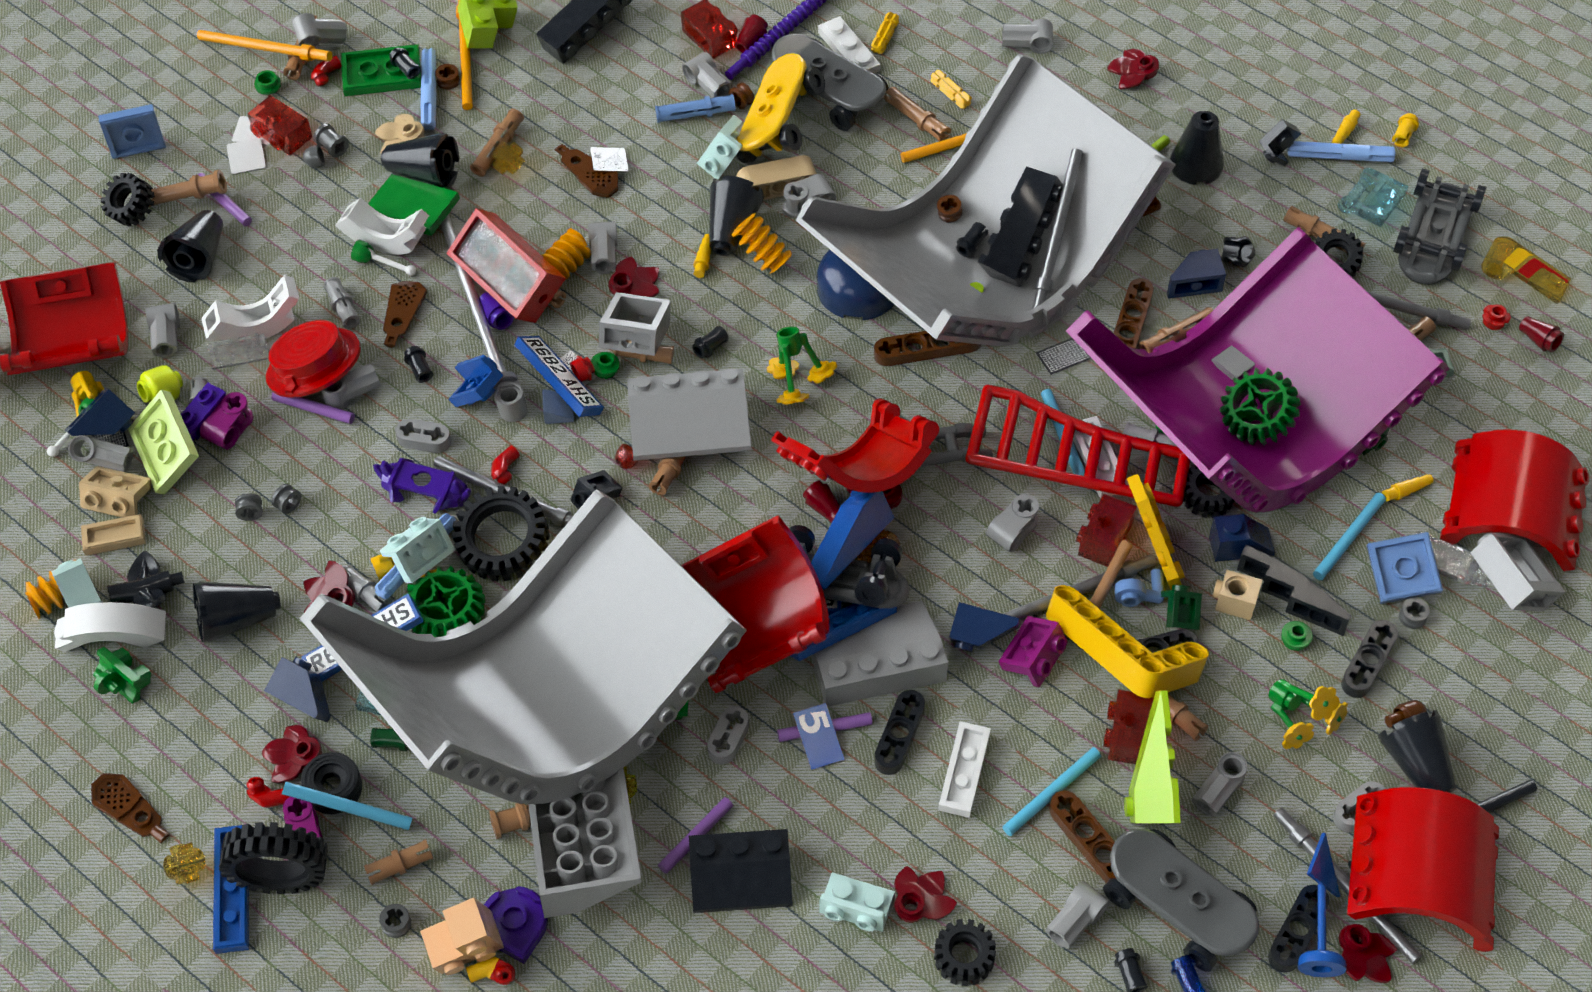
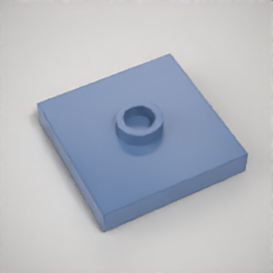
(132, 131)
(1404, 568)

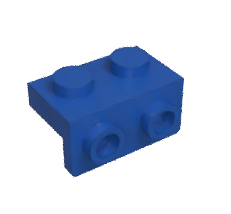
(480, 378)

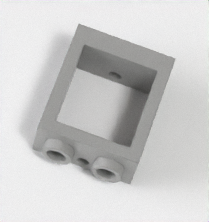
(623, 322)
(1517, 572)

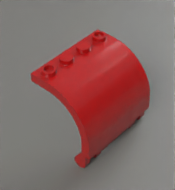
(64, 318)
(878, 460)
(1520, 488)
(770, 591)
(1425, 857)

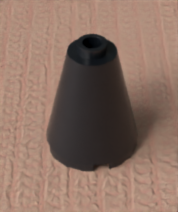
(1199, 150)
(424, 159)
(730, 205)
(192, 247)
(231, 607)
(1421, 751)

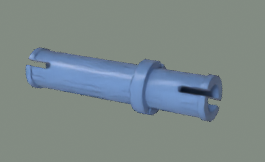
(706, 106)

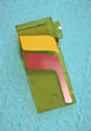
(1509, 257)

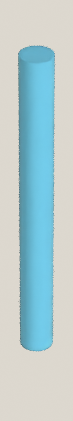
(1074, 459)
(1349, 536)
(1045, 796)
(347, 805)

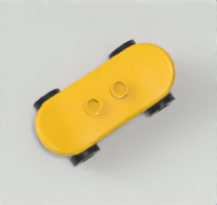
(773, 106)

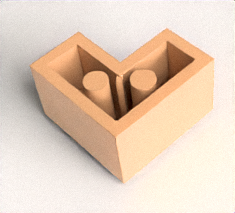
(462, 937)

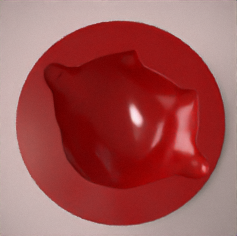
(311, 358)

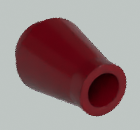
(752, 29)
(1542, 334)
(822, 500)

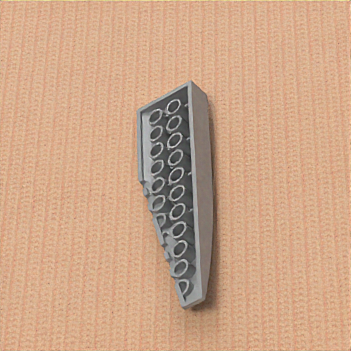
(584, 847)

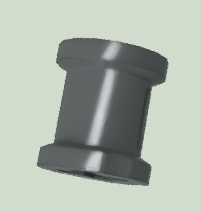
(327, 137)

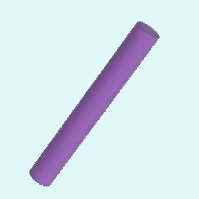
(231, 207)
(316, 407)
(839, 724)
(701, 828)

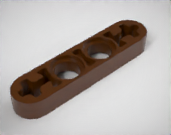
(1130, 323)
(928, 351)
(1087, 846)

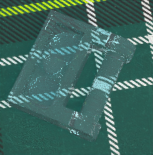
(1379, 202)

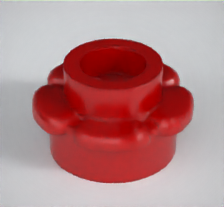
(1495, 316)
(582, 368)

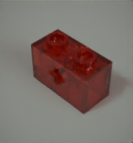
(709, 28)
(279, 125)
(1107, 527)
(1131, 712)

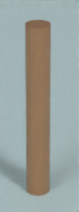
(1111, 573)

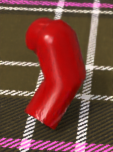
(323, 68)
(500, 465)
(263, 794)

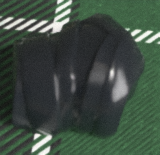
(1238, 251)

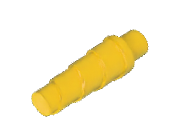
(1347, 126)
(702, 258)
(1405, 488)

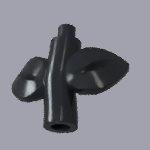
(145, 583)

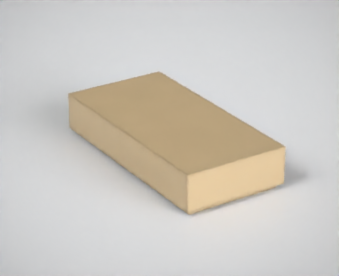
(113, 534)

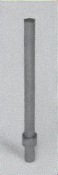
(1044, 283)
(1440, 316)
(559, 516)
(1127, 571)
(1302, 837)

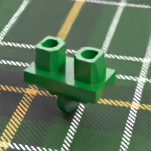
(116, 676)

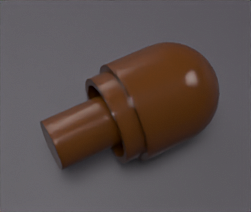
(1404, 711)

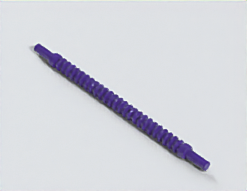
(764, 44)

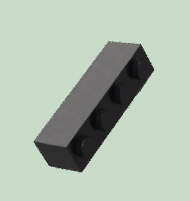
(577, 25)
(1022, 227)

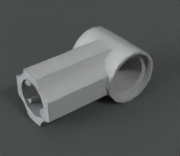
(317, 31)
(1036, 36)
(704, 72)
(602, 243)
(163, 325)
(350, 386)
(102, 453)
(1220, 785)
(1081, 908)

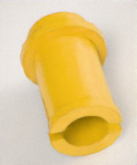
(1407, 125)

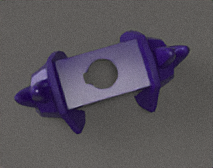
(444, 485)

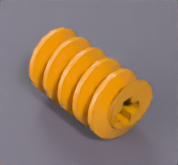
(762, 243)
(568, 252)
(44, 594)

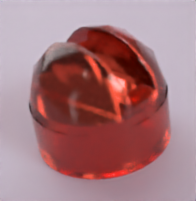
(624, 457)

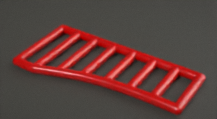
(1071, 424)

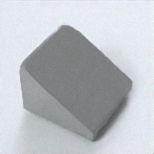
(1232, 362)

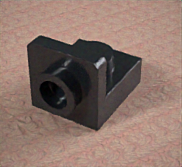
(1279, 139)
(596, 481)

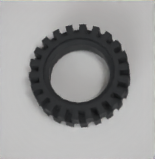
(493, 503)
(303, 850)

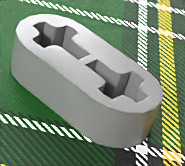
(423, 435)
(734, 737)
(1349, 805)

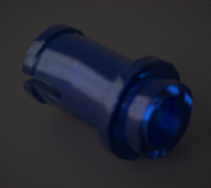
(1186, 974)

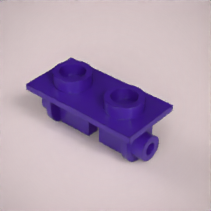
(201, 408)

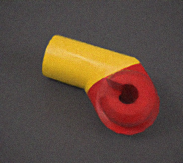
(493, 969)

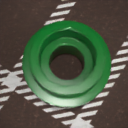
(267, 82)
(605, 364)
(1295, 642)

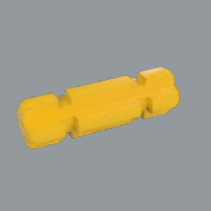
(884, 33)
(951, 89)

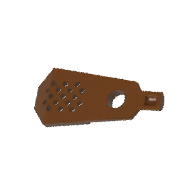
(595, 181)
(402, 306)
(126, 812)

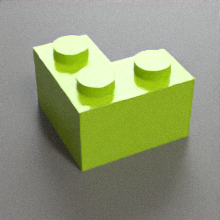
(483, 18)

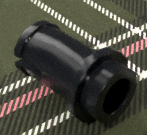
(400, 58)
(967, 245)
(704, 346)
(416, 359)
(1130, 970)

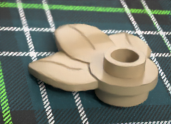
(402, 129)

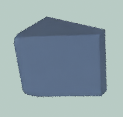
(555, 408)

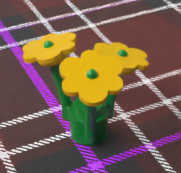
(789, 345)
(1323, 705)

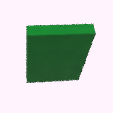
(373, 73)
(403, 197)

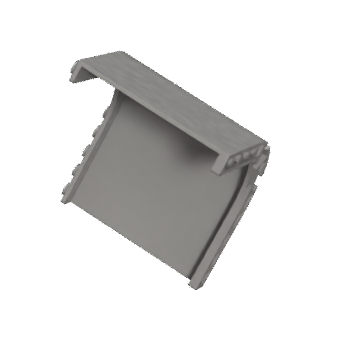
(1028, 123)
(558, 676)

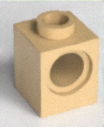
(1235, 605)

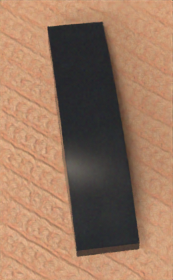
(1303, 596)

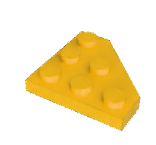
(1156, 530)

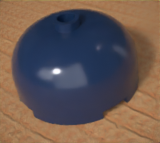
(847, 292)

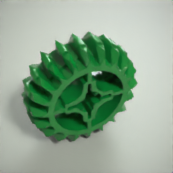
(1283, 395)
(454, 592)

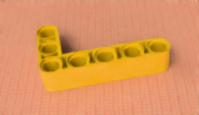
(1122, 653)

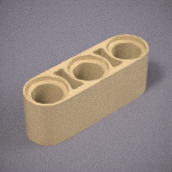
(776, 174)

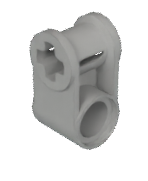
(813, 186)
(1014, 522)

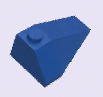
(850, 533)

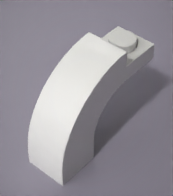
(380, 231)
(266, 316)
(110, 622)

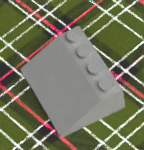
(688, 414)
(883, 658)

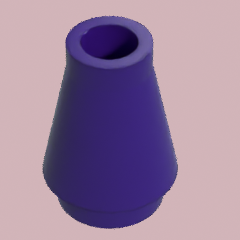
(495, 313)

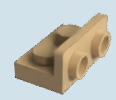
(112, 491)

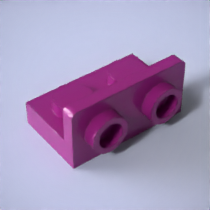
(1034, 649)

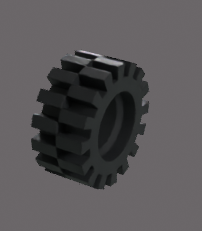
(137, 204)
(1347, 242)
(1203, 502)
(965, 971)

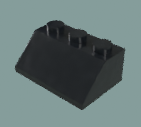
(740, 871)

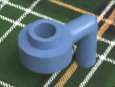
(1132, 591)

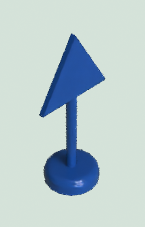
(1322, 961)

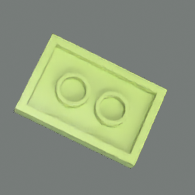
(163, 442)

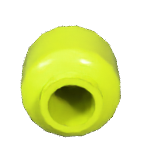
(159, 379)

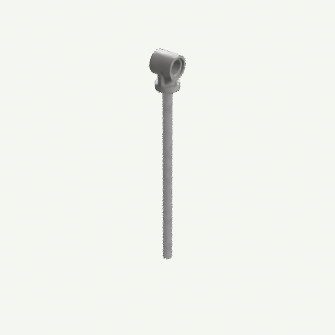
(508, 392)

